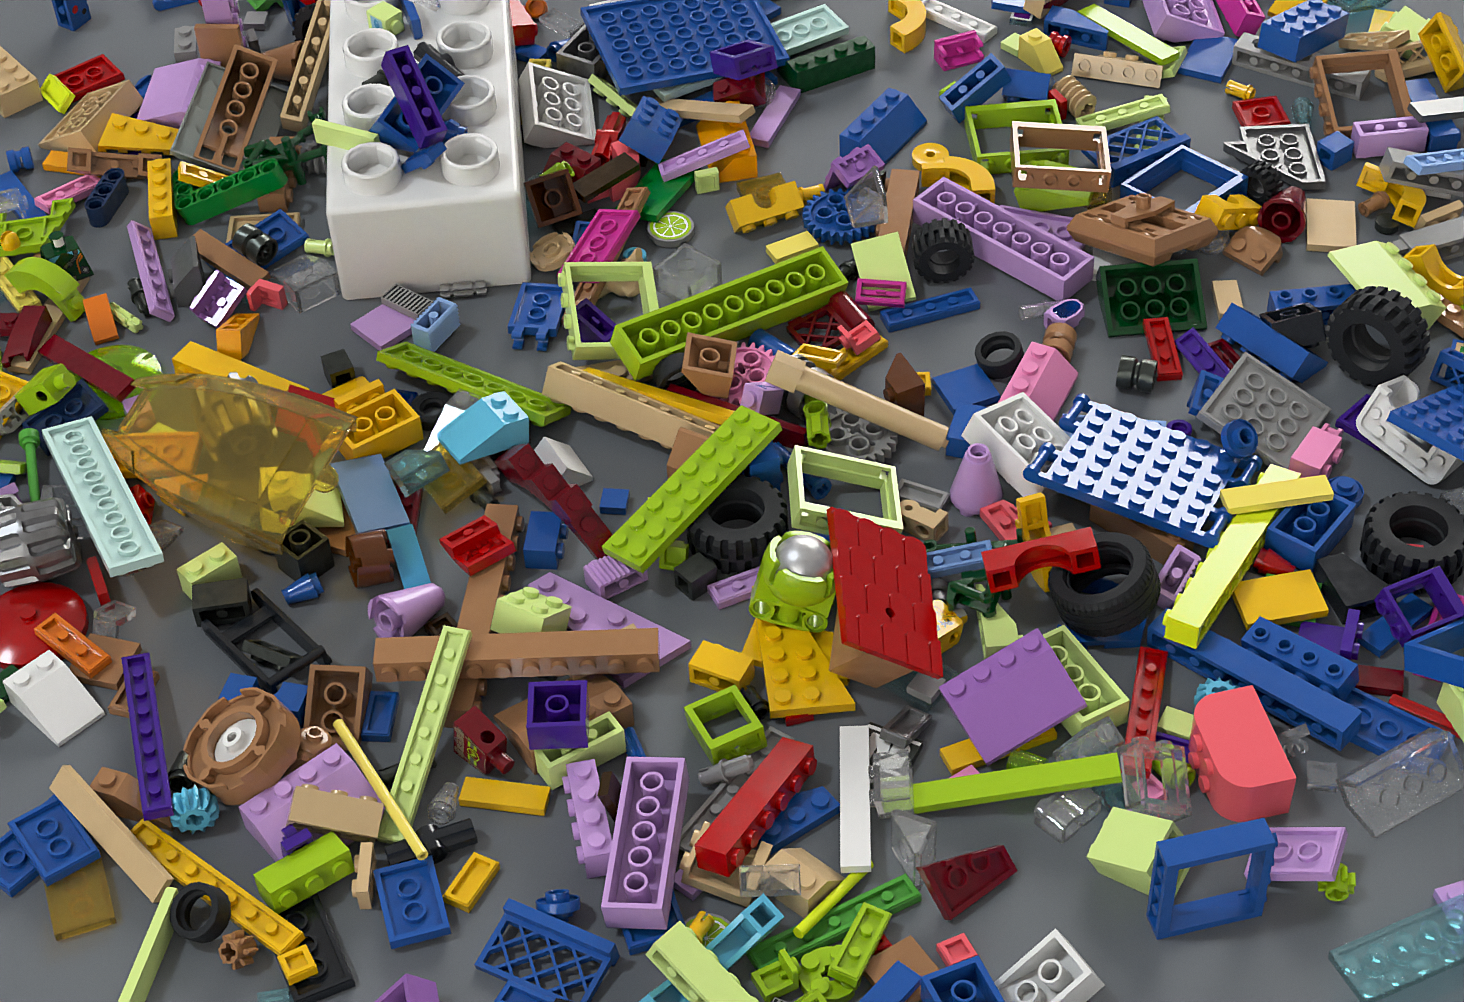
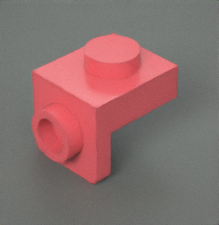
(266, 293)
(858, 338)

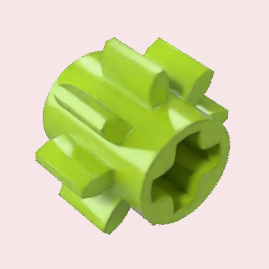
(1341, 887)

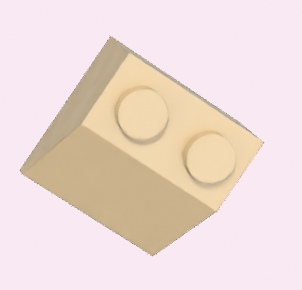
(815, 877)

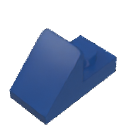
(1202, 391)

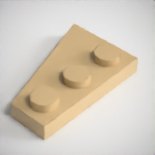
(1374, 40)

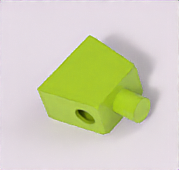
(52, 382)

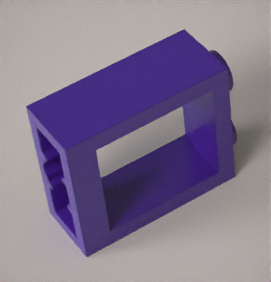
(737, 59)
(1438, 589)

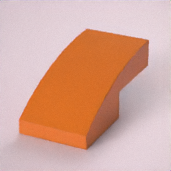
(100, 319)

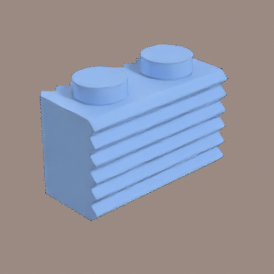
(435, 324)

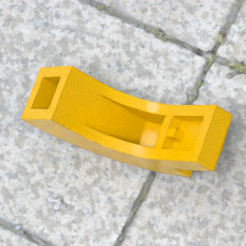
(912, 28)
(961, 171)
(1406, 200)
(1439, 277)
(1035, 525)

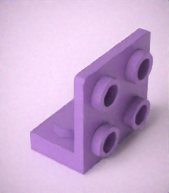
(852, 167)

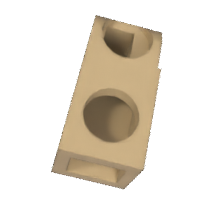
(923, 522)

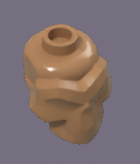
(312, 743)

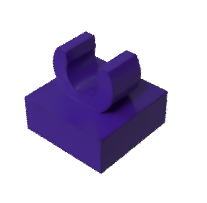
(294, 840)

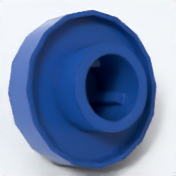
(1239, 438)
(1348, 489)
(559, 904)

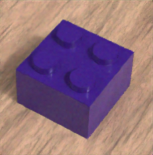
(558, 714)

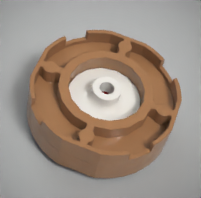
(242, 746)

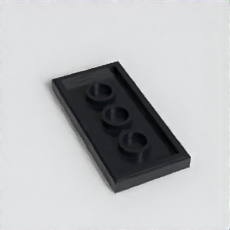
(325, 950)

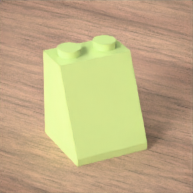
(1127, 848)

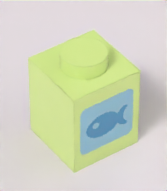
(385, 17)

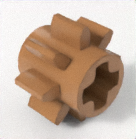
(238, 949)

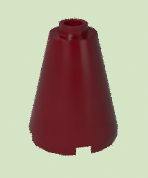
(1284, 214)

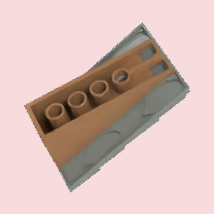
(230, 112)

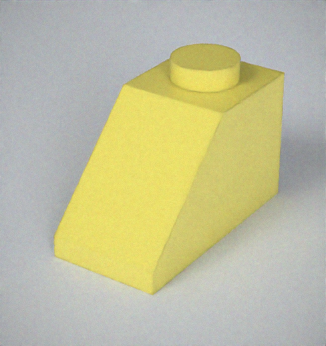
(1039, 52)

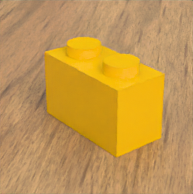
(720, 667)

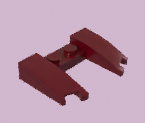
(24, 332)

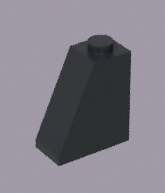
(1348, 586)

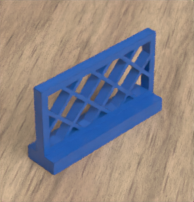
(1126, 167)
(554, 931)

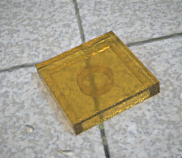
(760, 188)

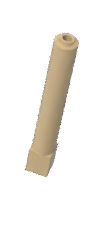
(792, 375)

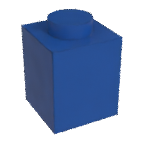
(1335, 150)

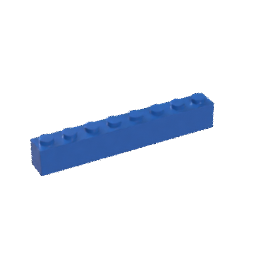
(1277, 689)

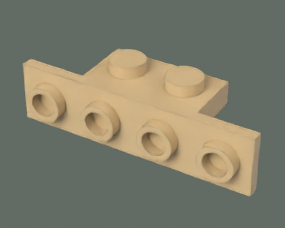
(1117, 69)

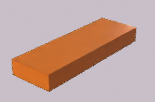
(73, 645)

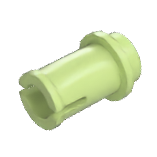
(319, 247)

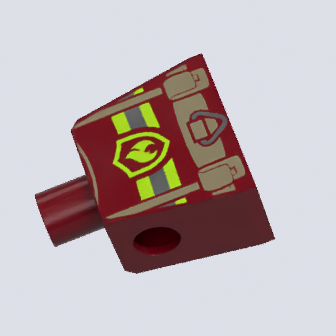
(481, 743)

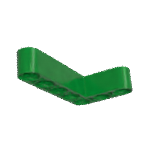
(205, 202)

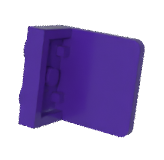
(1335, 638)

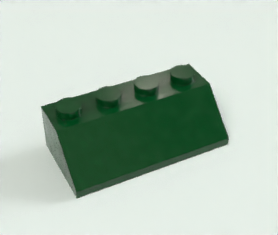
(829, 64)

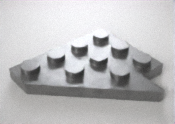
(1286, 148)

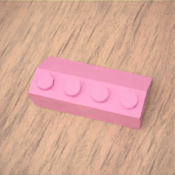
(1044, 378)

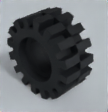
(1267, 176)

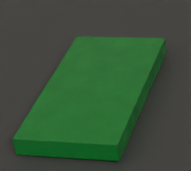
(662, 194)

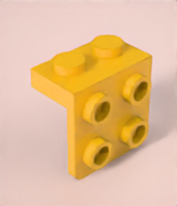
(355, 393)

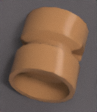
(1062, 338)

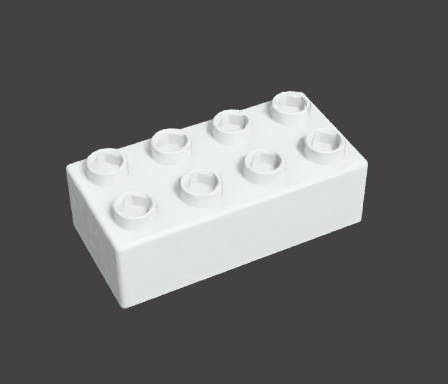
(466, 209)

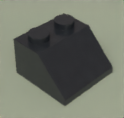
(1299, 323)

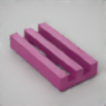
(875, 301)

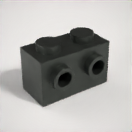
(222, 601)

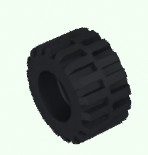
(942, 236)

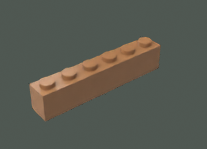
(901, 190)

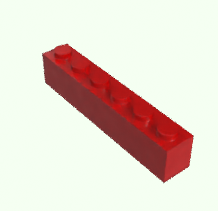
(755, 807)

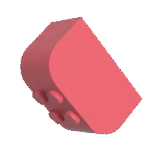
(1239, 757)

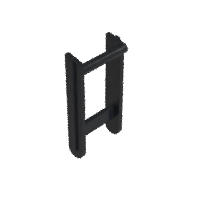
(267, 612)

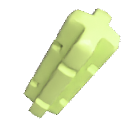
(126, 318)

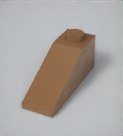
(122, 796)

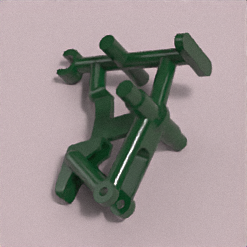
(285, 152)
(960, 589)

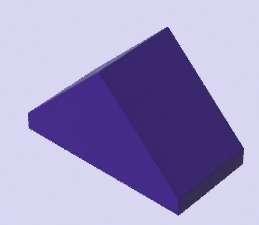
(593, 323)

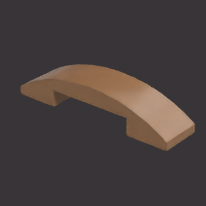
(97, 163)

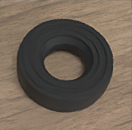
(428, 400)

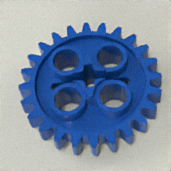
(830, 220)

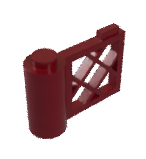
(841, 310)

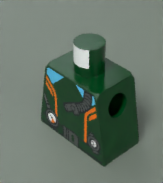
(67, 255)

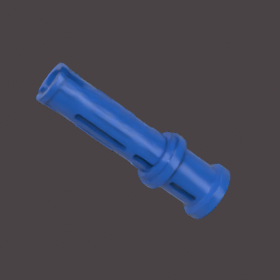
(811, 482)

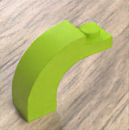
(51, 280)

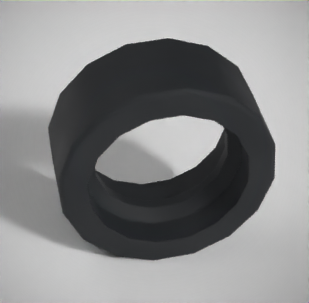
(996, 341)
(669, 367)
(182, 907)

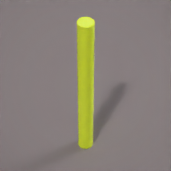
(828, 903)

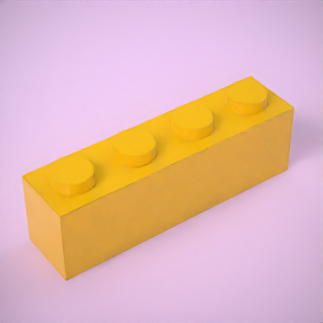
(161, 199)

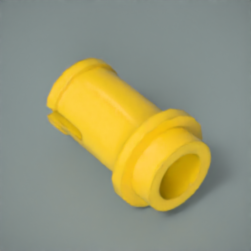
(1240, 90)
(807, 193)
(702, 926)

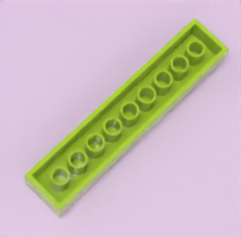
(730, 310)

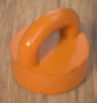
(536, 8)

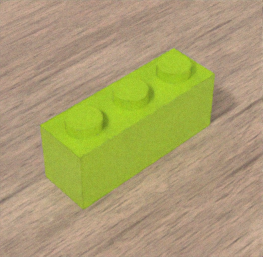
(304, 872)

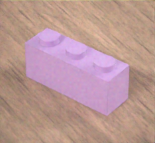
(1374, 136)

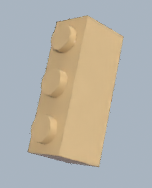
(336, 812)

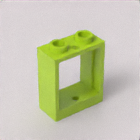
(748, 737)

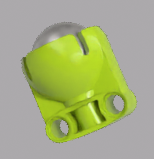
(795, 582)

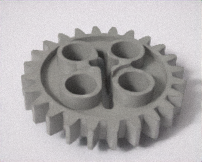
(860, 438)

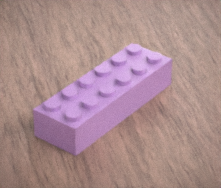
(645, 843)

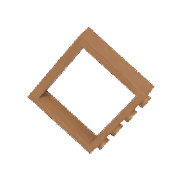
(1354, 62)
(1060, 137)

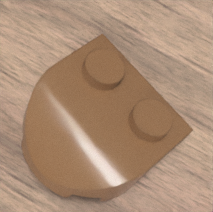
(1255, 248)

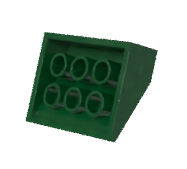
(1144, 292)

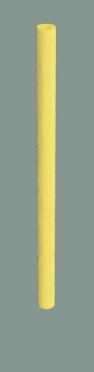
(381, 790)

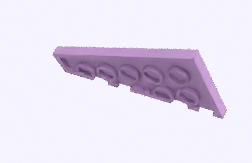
(597, 613)

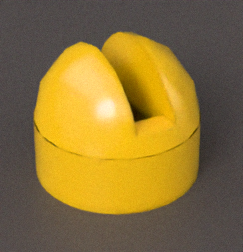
(9, 241)

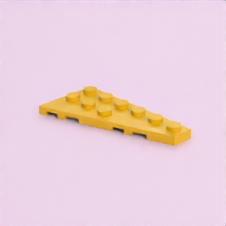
(798, 674)

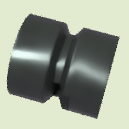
(255, 244)
(1134, 373)

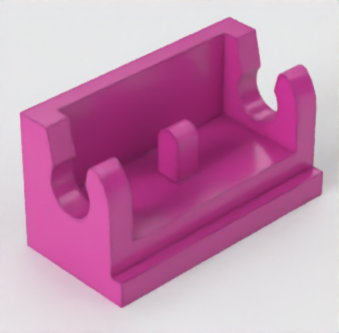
(958, 50)

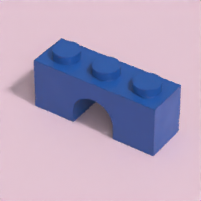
(290, 694)

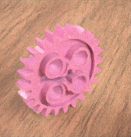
(749, 366)

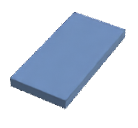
(369, 494)

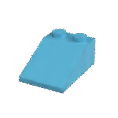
(485, 429)

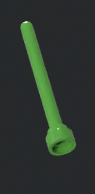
(30, 440)

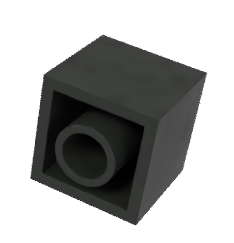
(305, 552)

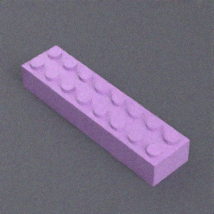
(1008, 240)

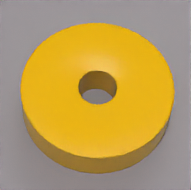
(928, 153)

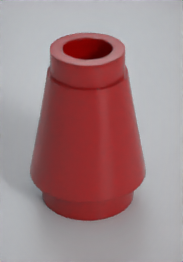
(1272, 563)

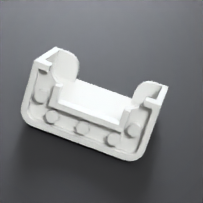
(1415, 454)

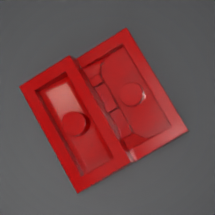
(477, 545)

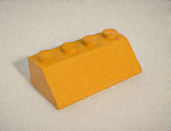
(736, 166)

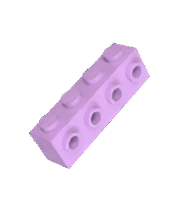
(590, 816)

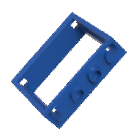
(1225, 178)
(1433, 656)
(1204, 848)

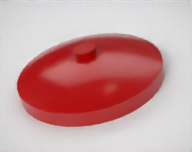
(27, 608)

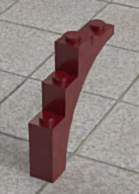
(566, 500)

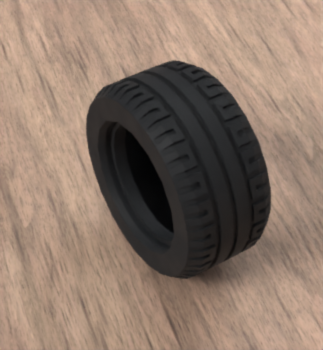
(1117, 608)

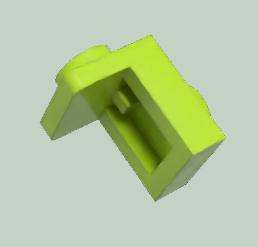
(777, 977)

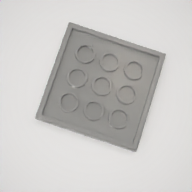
(1270, 403)

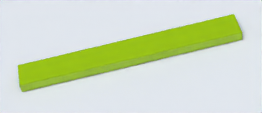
(1016, 783)

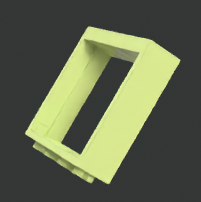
(601, 272)
(842, 469)

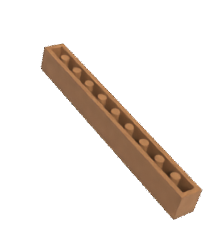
(480, 602)
(525, 654)

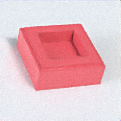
(955, 950)

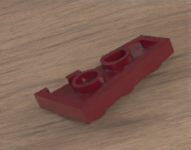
(966, 878)

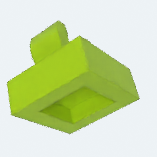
(674, 555)

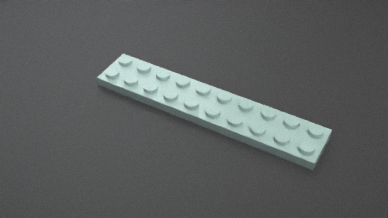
(796, 35)
(102, 497)

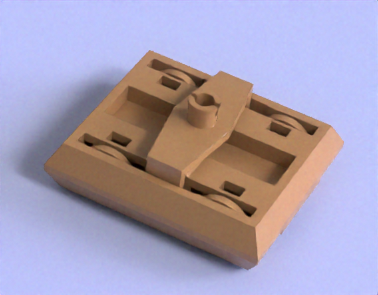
(1142, 228)

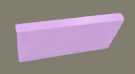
(1049, 222)

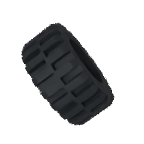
(1394, 319)
(1418, 518)
(739, 548)

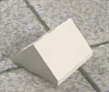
(564, 460)

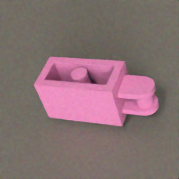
(1318, 452)

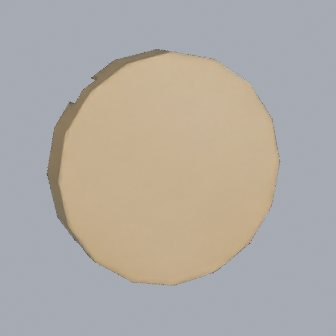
(551, 251)

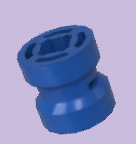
(15, 162)

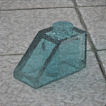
(416, 469)

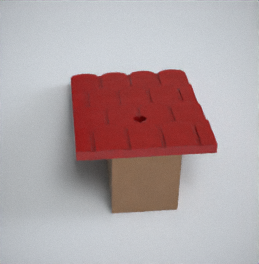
(882, 603)

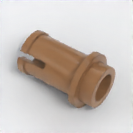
(1378, 201)

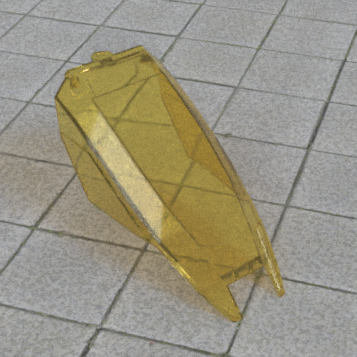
(231, 451)

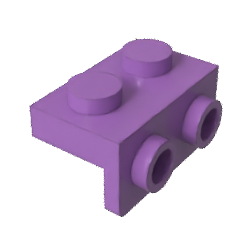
(217, 299)

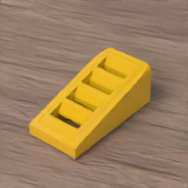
(822, 357)

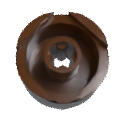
(369, 558)

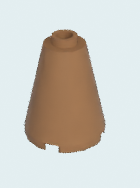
(287, 59)

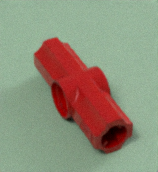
(610, 133)

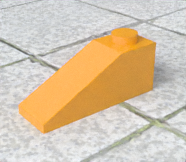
(237, 334)

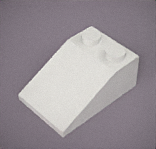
(52, 698)
(1050, 974)

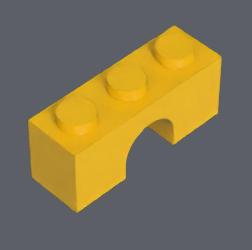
(746, 214)
(1230, 214)

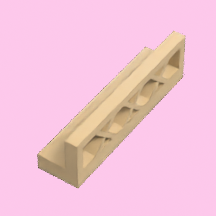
(1413, 66)

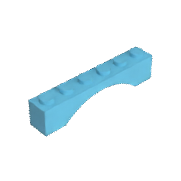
(731, 944)

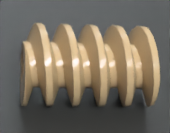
(1079, 99)

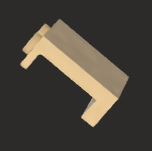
(716, 884)

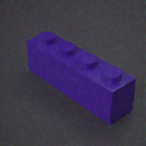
(413, 97)

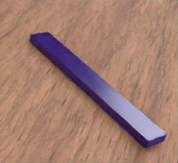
(147, 737)

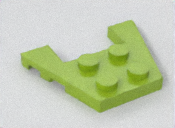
(36, 231)

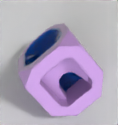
(1066, 311)

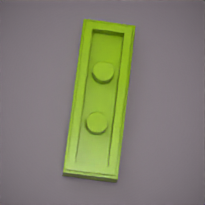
(859, 944)

